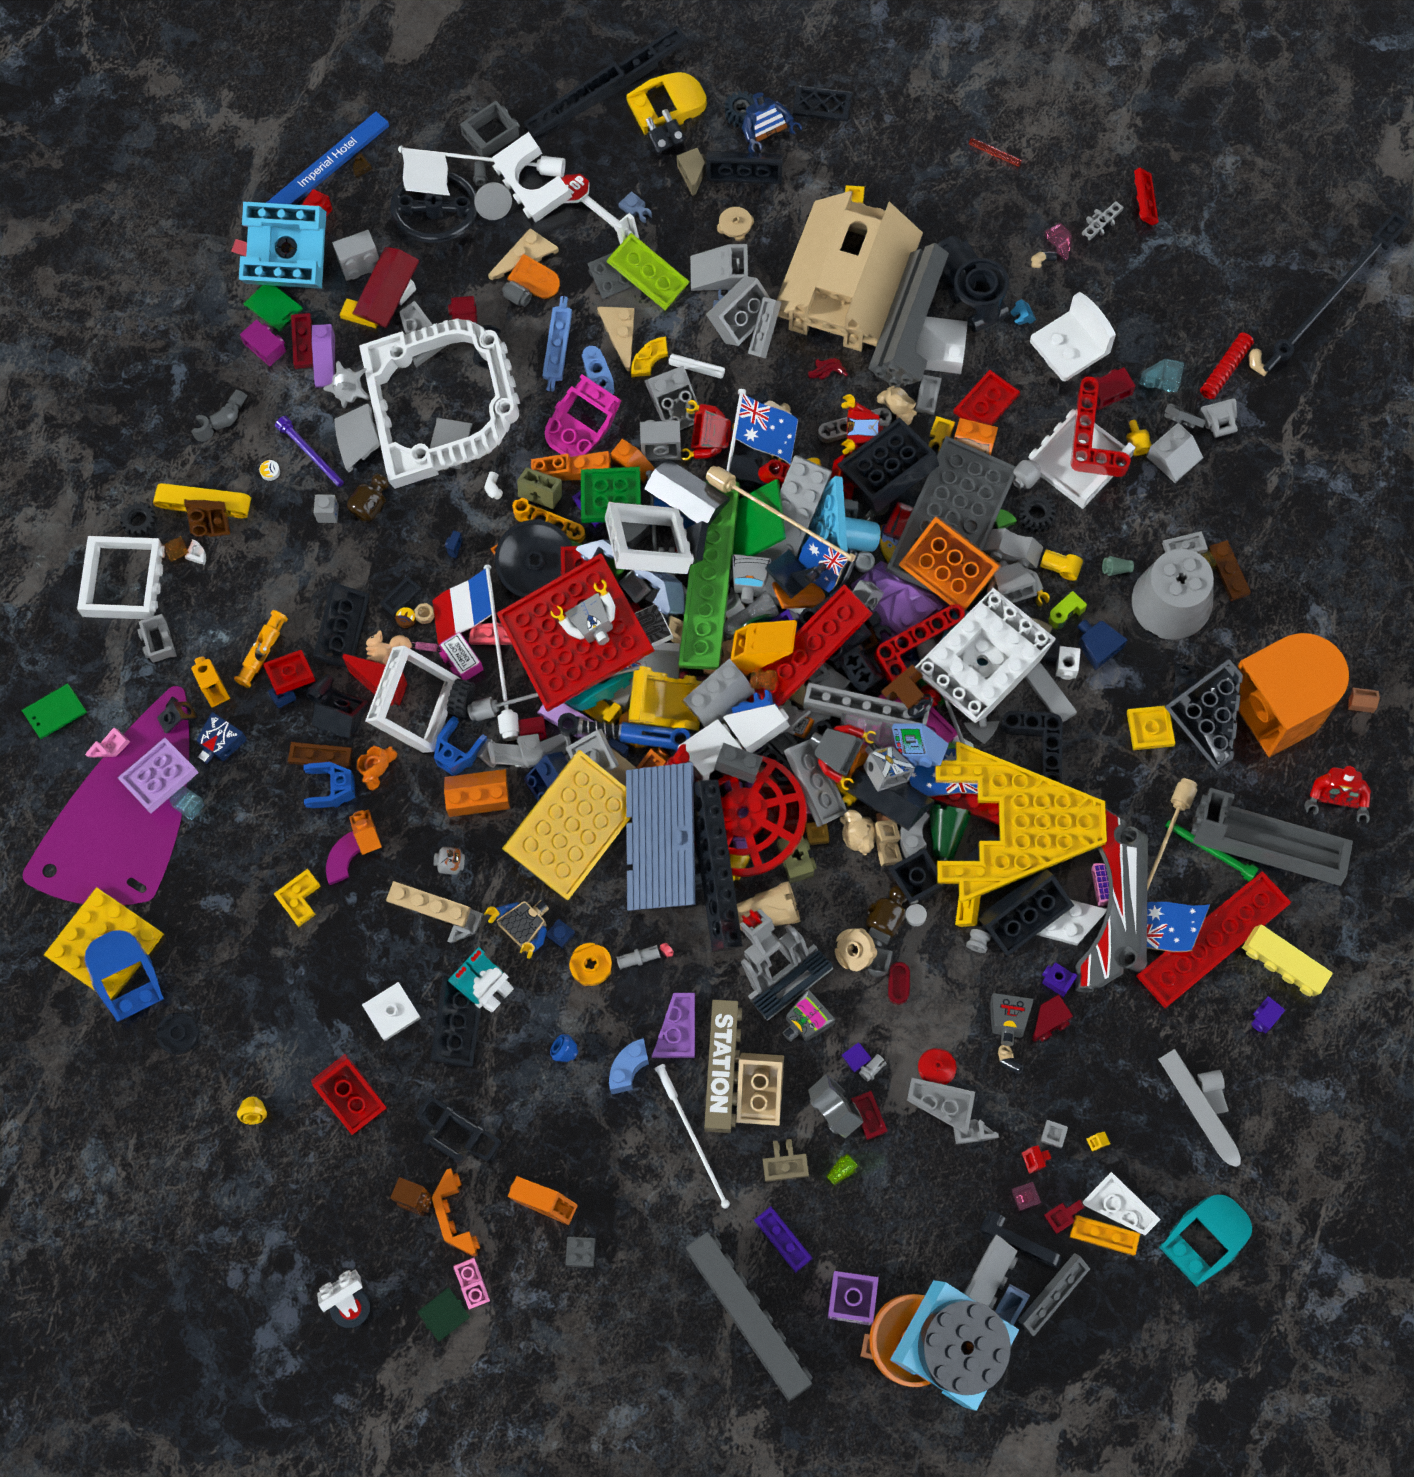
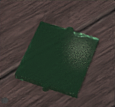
(443, 1314)

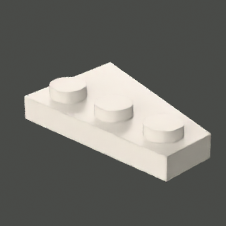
(1121, 1205)

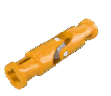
(266, 639)

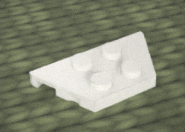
(1074, 923)

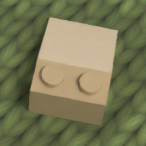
(759, 1088)

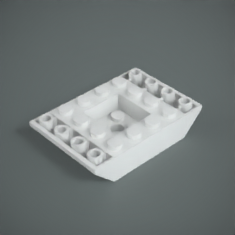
(993, 632)

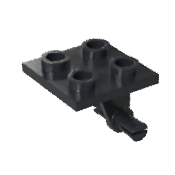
(792, 574)

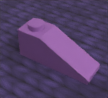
(323, 354)

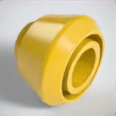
(251, 1111)

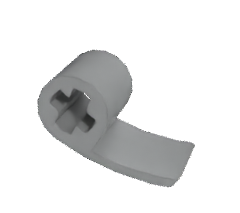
(1211, 1085)

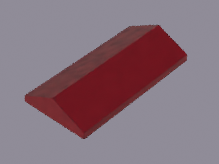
(386, 286)

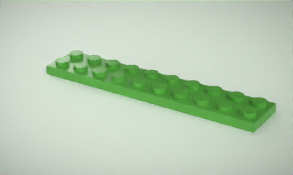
(709, 592)

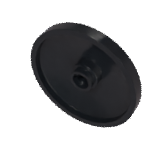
(530, 556)

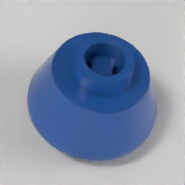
(564, 1049)

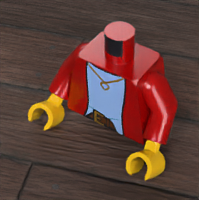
(861, 424)

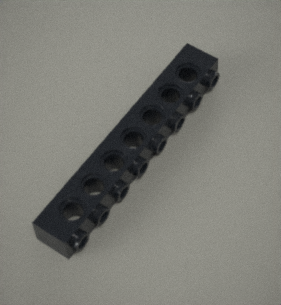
(715, 867)

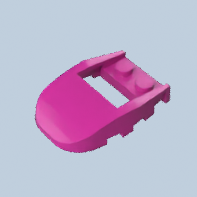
(568, 434)

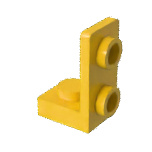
(604, 712)

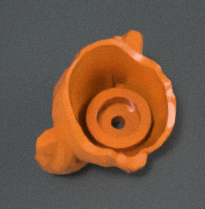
(374, 765)

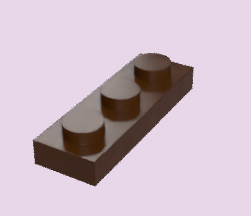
(1229, 570)
(313, 753)

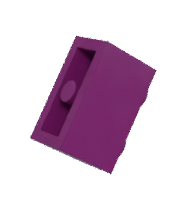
(263, 342)

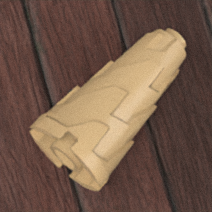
(776, 903)

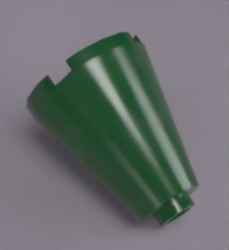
(947, 830)

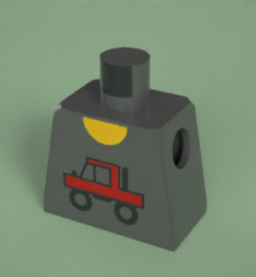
(1009, 1016)

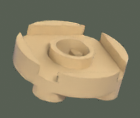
(865, 946)

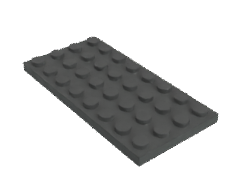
(963, 493)

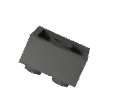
(580, 1252)

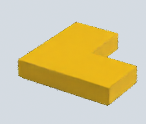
(293, 895)

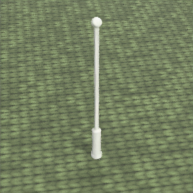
(673, 1096)

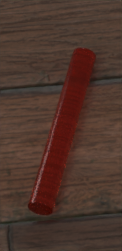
(995, 152)

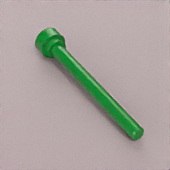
(1247, 870)

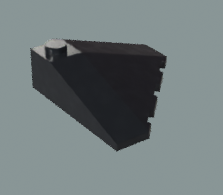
(1209, 712)

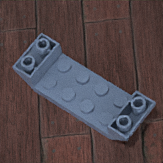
(670, 595)

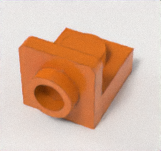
(654, 758)

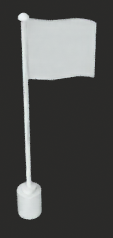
(428, 170)

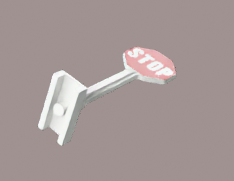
(579, 190)

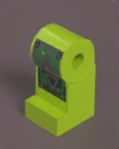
(1065, 609)

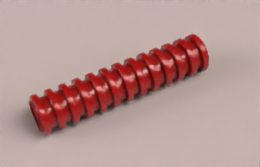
(1227, 366)

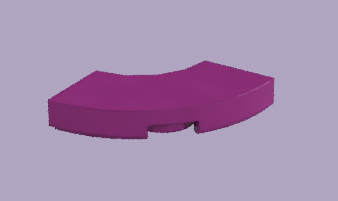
(340, 857)

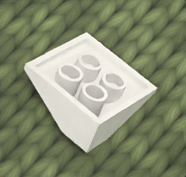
(942, 344)

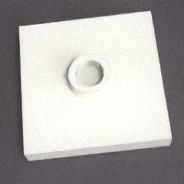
(391, 1011)

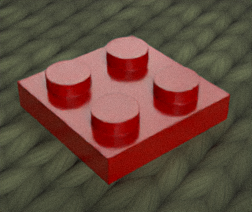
(289, 672)

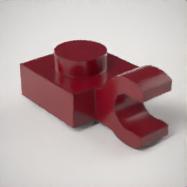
(1062, 1217)

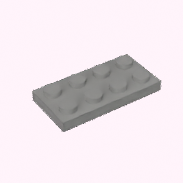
(819, 790)

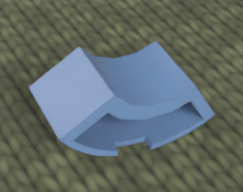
(626, 1065)

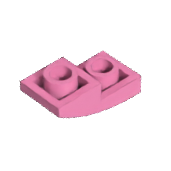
(471, 1283)

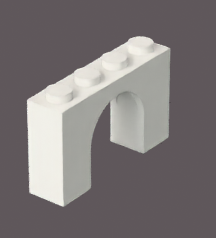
(538, 201)

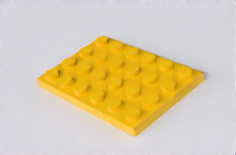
(571, 825)

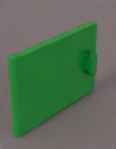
(273, 306)
(54, 711)

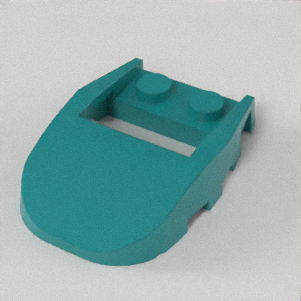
(599, 692)
(1225, 1221)

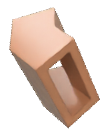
(1363, 700)

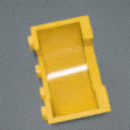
(658, 700)

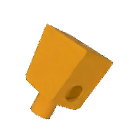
(207, 676)

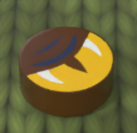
(405, 617)

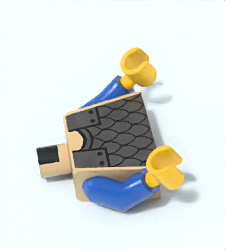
(522, 924)

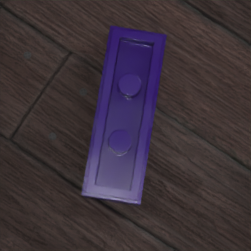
(783, 1239)

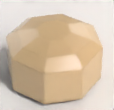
(424, 613)

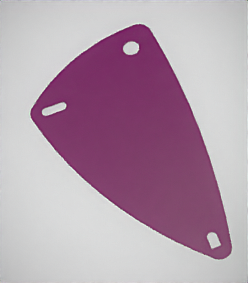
(106, 831)

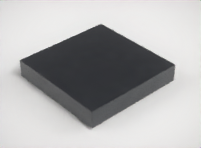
(697, 537)

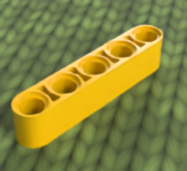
(173, 496)

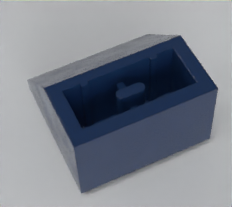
(545, 773)

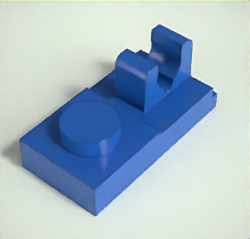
(744, 706)

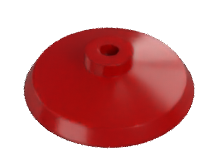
(937, 1066)

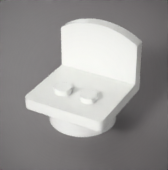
(1075, 338)

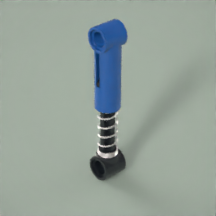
(625, 732)

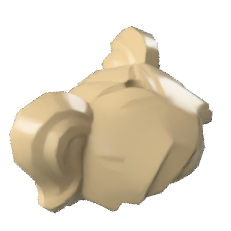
(899, 403)
(858, 832)

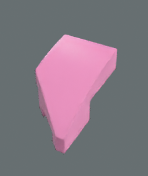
(110, 746)

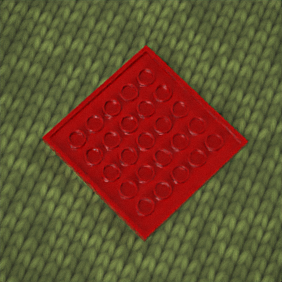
(559, 662)

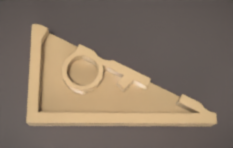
(619, 325)

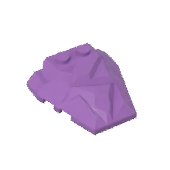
(902, 601)

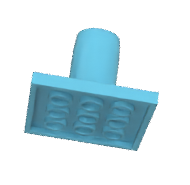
(839, 530)

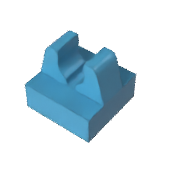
(1025, 312)

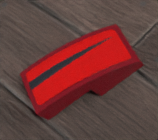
(898, 520)

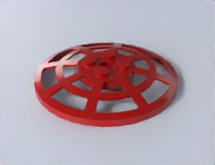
(758, 817)

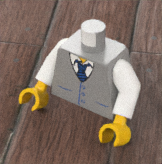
(590, 618)

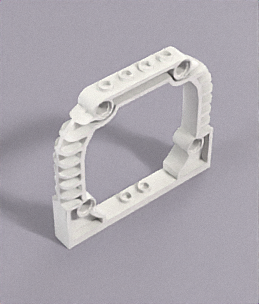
(382, 359)

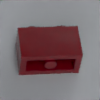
(1114, 387)

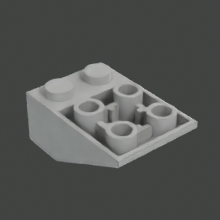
(719, 267)
(671, 396)

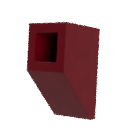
(1051, 1016)

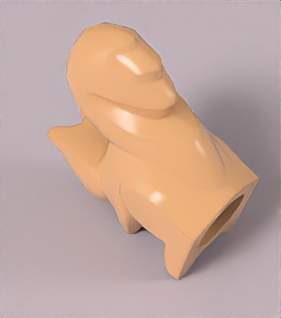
(381, 651)

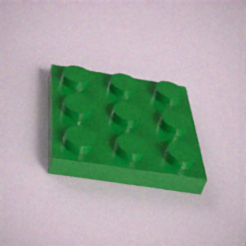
(607, 486)

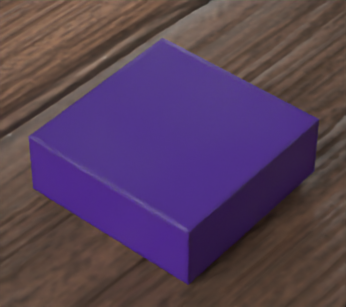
(856, 1057)

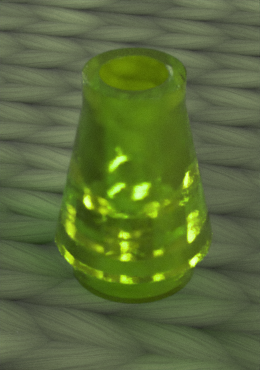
(842, 1169)

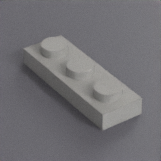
(764, 327)

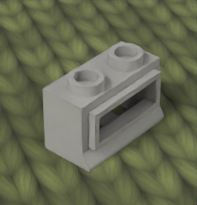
(151, 624)

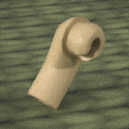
(1255, 361)

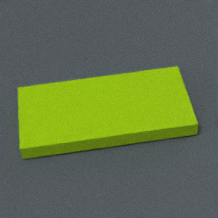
(648, 271)

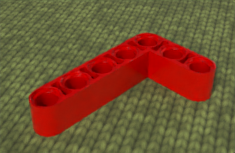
(1085, 433)
(780, 470)
(912, 641)

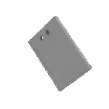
(449, 431)

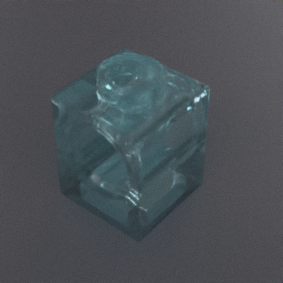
(186, 802)

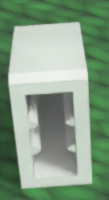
(757, 725)

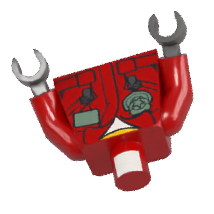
(1341, 788)

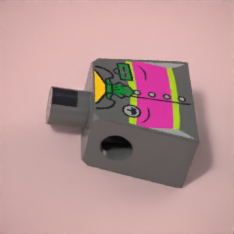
(807, 1018)

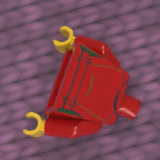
(710, 431)

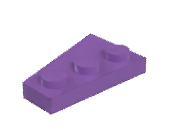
(678, 1029)

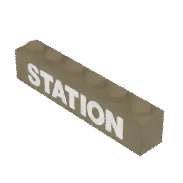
(722, 1065)

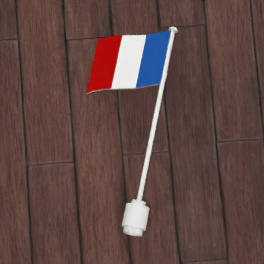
(463, 609)

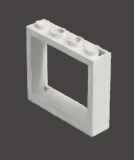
(648, 560)
(89, 575)
(386, 691)

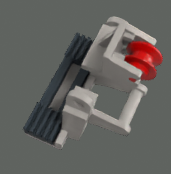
(804, 970)

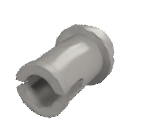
(872, 1068)

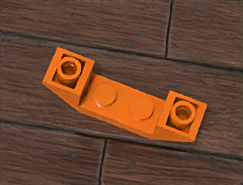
(447, 1187)

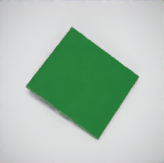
(756, 525)

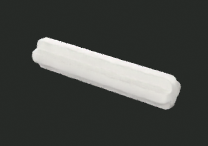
(697, 366)

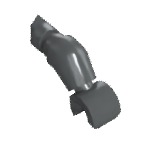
(221, 419)

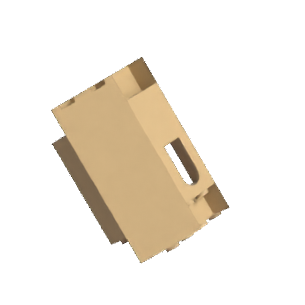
(845, 290)

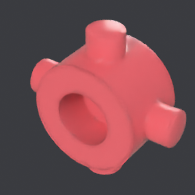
(666, 950)

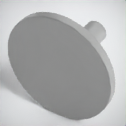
(493, 201)

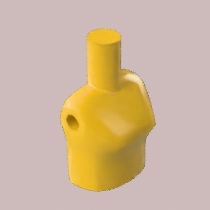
(1139, 439)

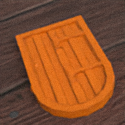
(535, 277)
(807, 598)

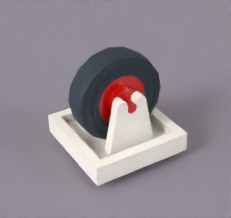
(346, 1300)

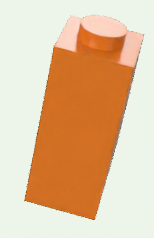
(542, 1200)

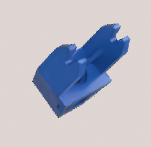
(451, 758)
(341, 782)

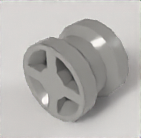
(978, 941)

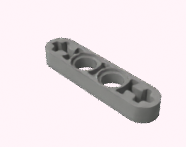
(829, 426)

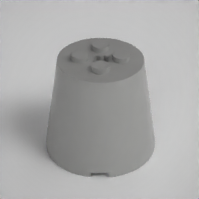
(1167, 605)

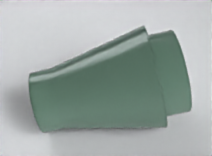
(1115, 566)

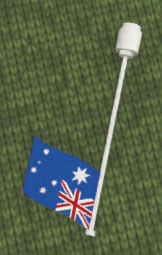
(763, 429)

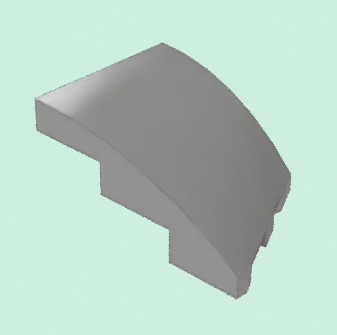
(356, 435)

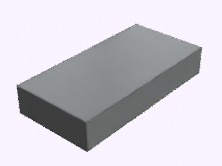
(928, 394)

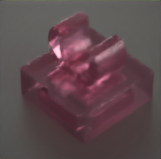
(1026, 1196)

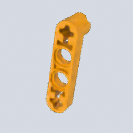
(520, 515)

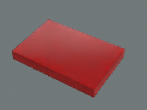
(987, 400)

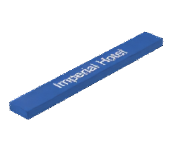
(331, 160)

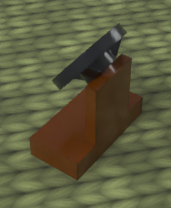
(906, 689)

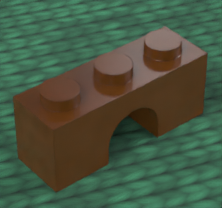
(412, 1197)

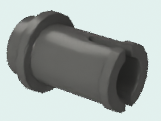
(480, 174)

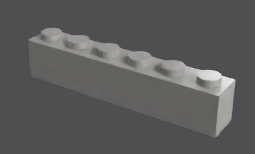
(836, 701)

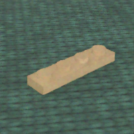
(428, 904)

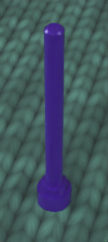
(285, 426)

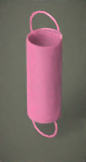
(426, 646)

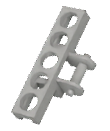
(1103, 216)

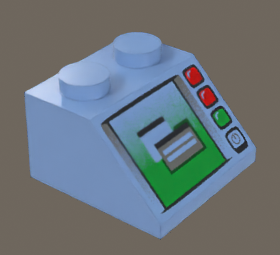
(919, 744)

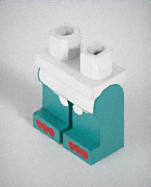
(480, 980)

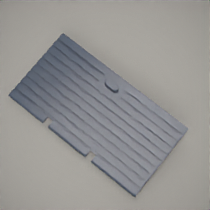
(660, 837)

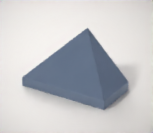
(1012, 1304)

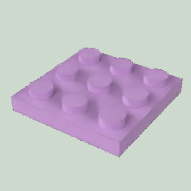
(158, 775)

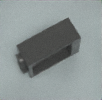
(481, 118)

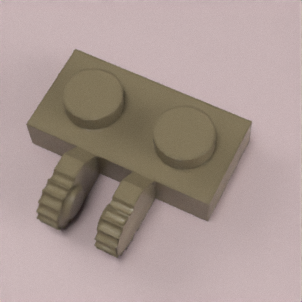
(785, 1167)

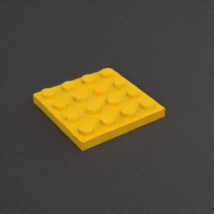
(95, 918)

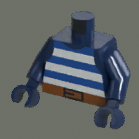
(765, 119)

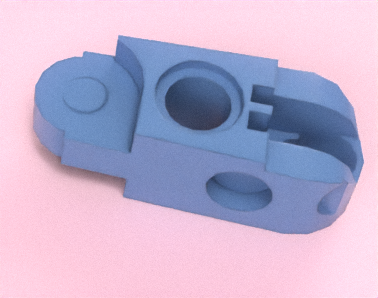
(593, 361)

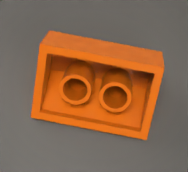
(476, 793)

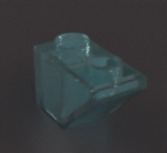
(1163, 375)

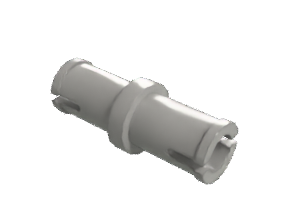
(638, 957)

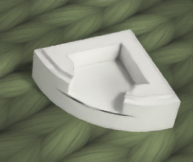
(196, 553)

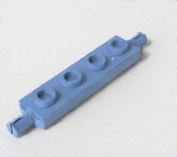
(557, 343)

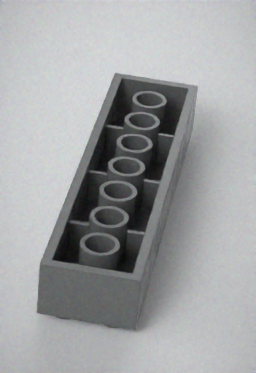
(748, 1316)

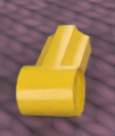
(1067, 566)

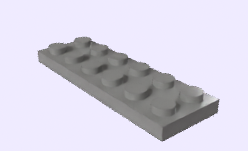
(800, 500)

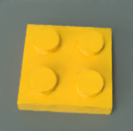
(1150, 728)

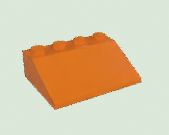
(949, 564)

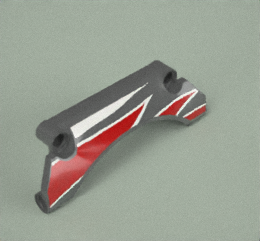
(1125, 923)

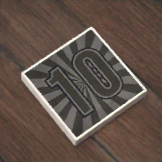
(654, 625)

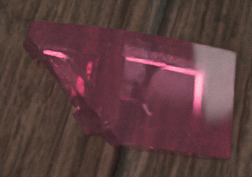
(1061, 239)

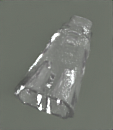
(761, 605)

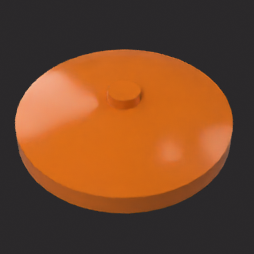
(887, 1333)

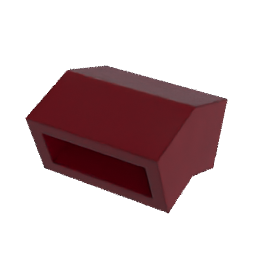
(533, 726)

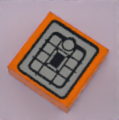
(803, 727)

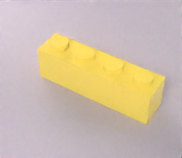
(1287, 961)

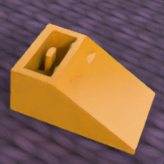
(762, 644)

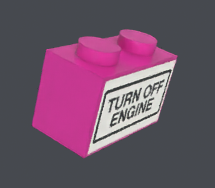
(460, 656)

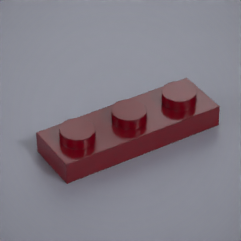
(302, 340)

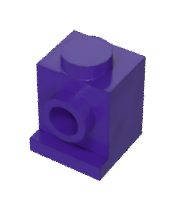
(1059, 986)
(1267, 1015)

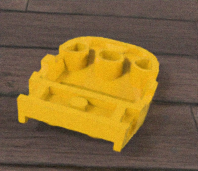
(684, 92)

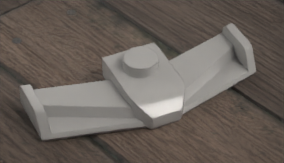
(528, 751)

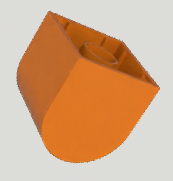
(1291, 689)

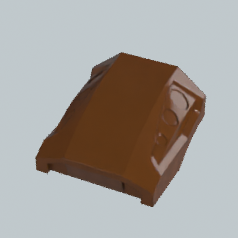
(207, 517)

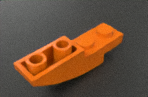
(569, 467)

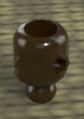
(367, 499)
(887, 913)

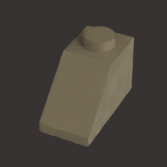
(692, 168)

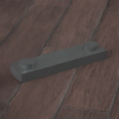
(1054, 1294)

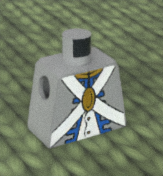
(886, 767)

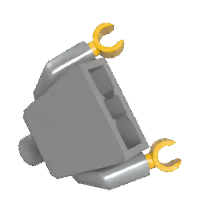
(1017, 583)

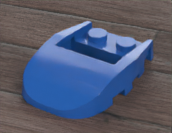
(112, 954)

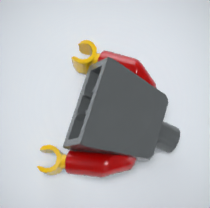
(838, 750)

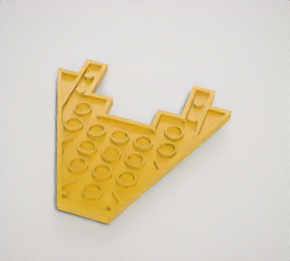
(1037, 822)

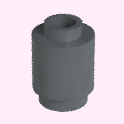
(516, 293)

